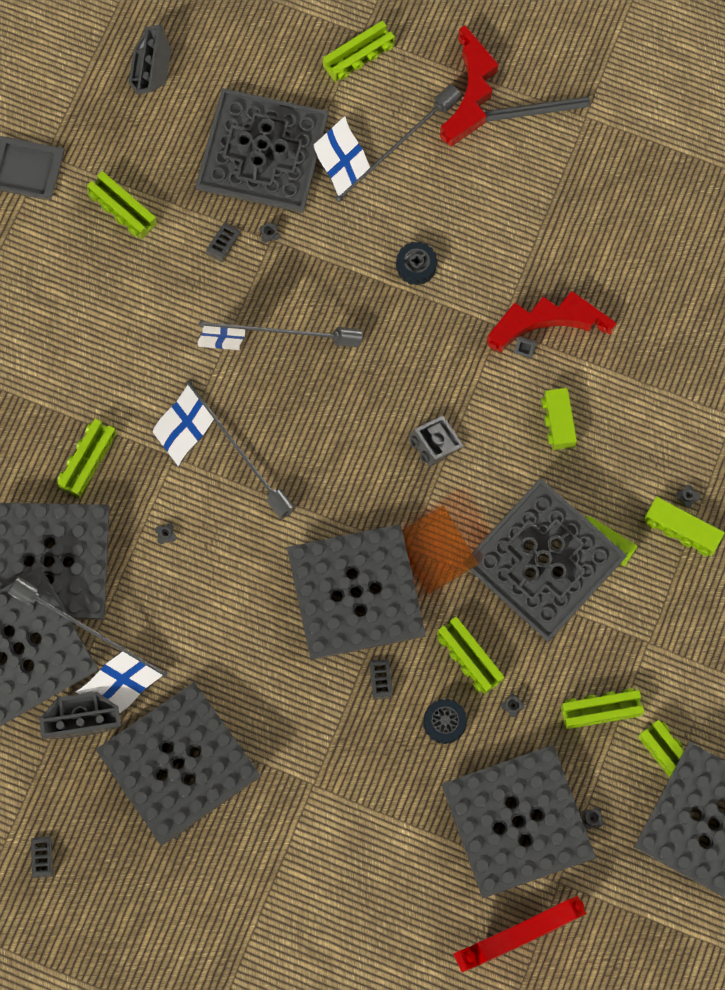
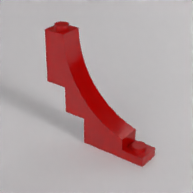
(479, 68)
(572, 313)
(520, 934)

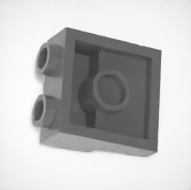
(435, 441)

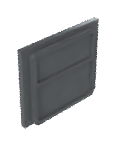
(29, 167)

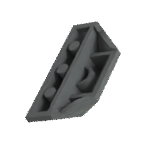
(150, 61)
(79, 716)

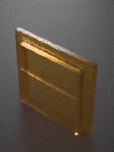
(437, 549)

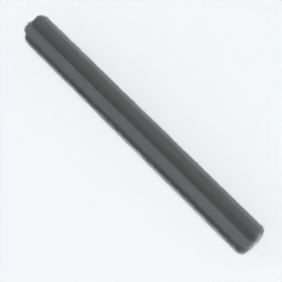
(539, 108)

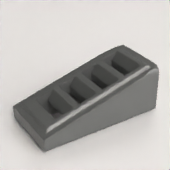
(212, 252)
(381, 694)
(42, 873)

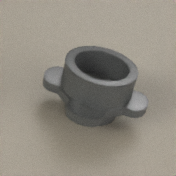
(264, 229)
(683, 496)
(170, 537)
(512, 710)
(592, 813)

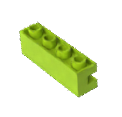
(358, 51)
(121, 205)
(86, 458)
(683, 526)
(470, 656)
(602, 709)
(662, 746)

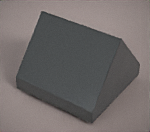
(525, 347)

